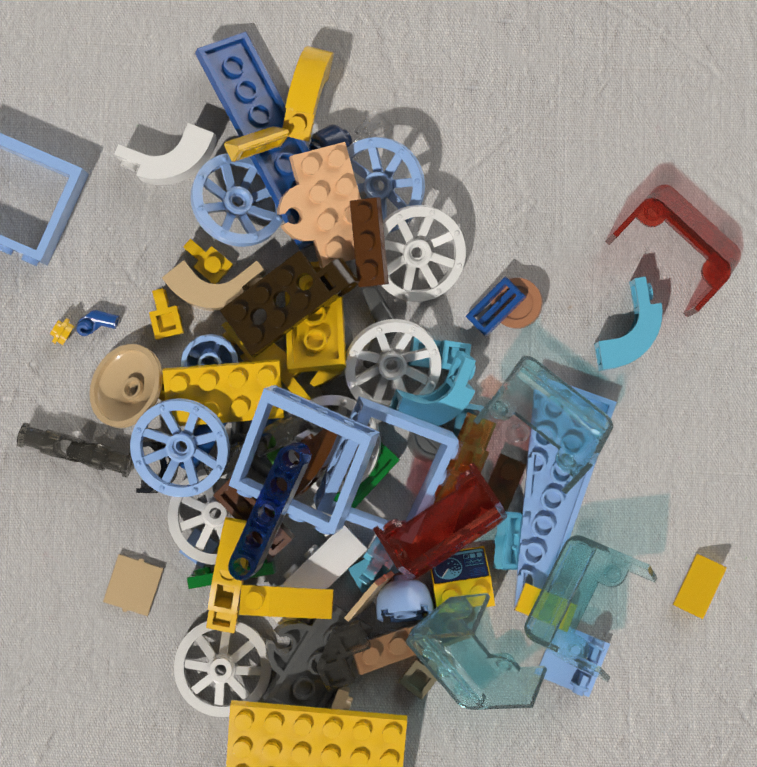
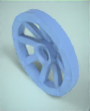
(371, 181)
(234, 194)
(174, 449)

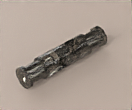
(282, 431)
(93, 454)

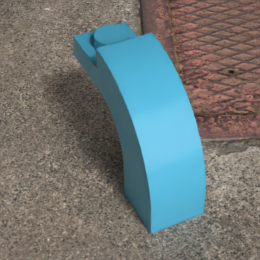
(641, 335)
(444, 402)

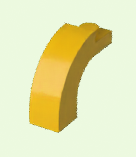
(305, 91)

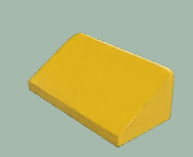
(256, 143)
(699, 586)

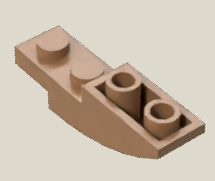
(385, 649)

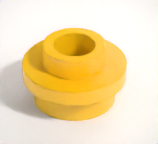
(61, 331)

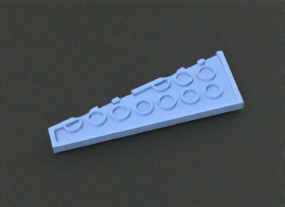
(546, 509)

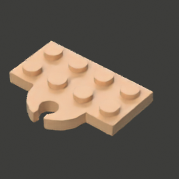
(323, 202)

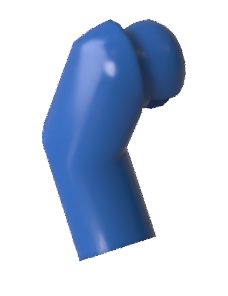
(94, 320)

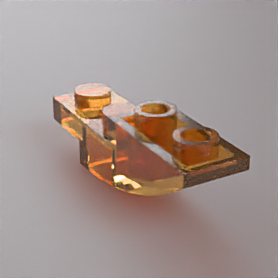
(472, 448)

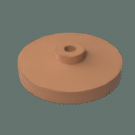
(527, 311)

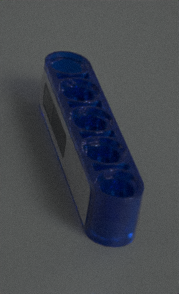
(259, 521)

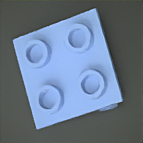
(571, 676)

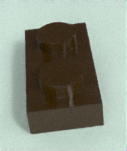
(506, 478)

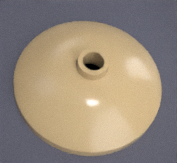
(125, 385)

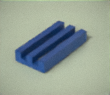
(503, 314)

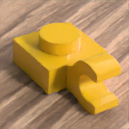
(210, 263)
(166, 319)

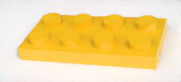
(319, 339)
(226, 388)

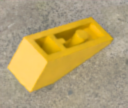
(286, 602)

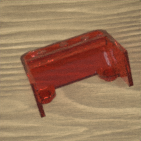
(719, 251)
(443, 527)

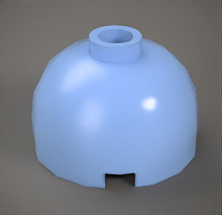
(208, 350)
(403, 600)

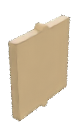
(133, 585)
(369, 596)

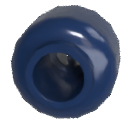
(330, 136)

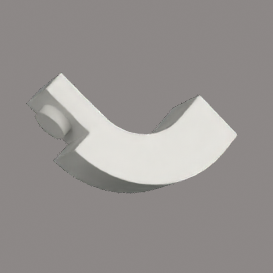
(174, 166)

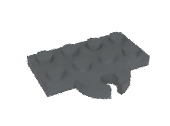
(296, 670)

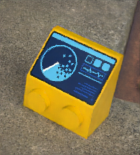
(462, 575)

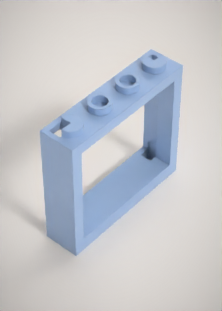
(64, 207)
(325, 418)
(345, 450)

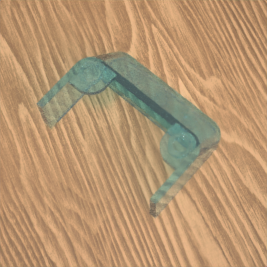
(553, 412)
(568, 593)
(463, 665)

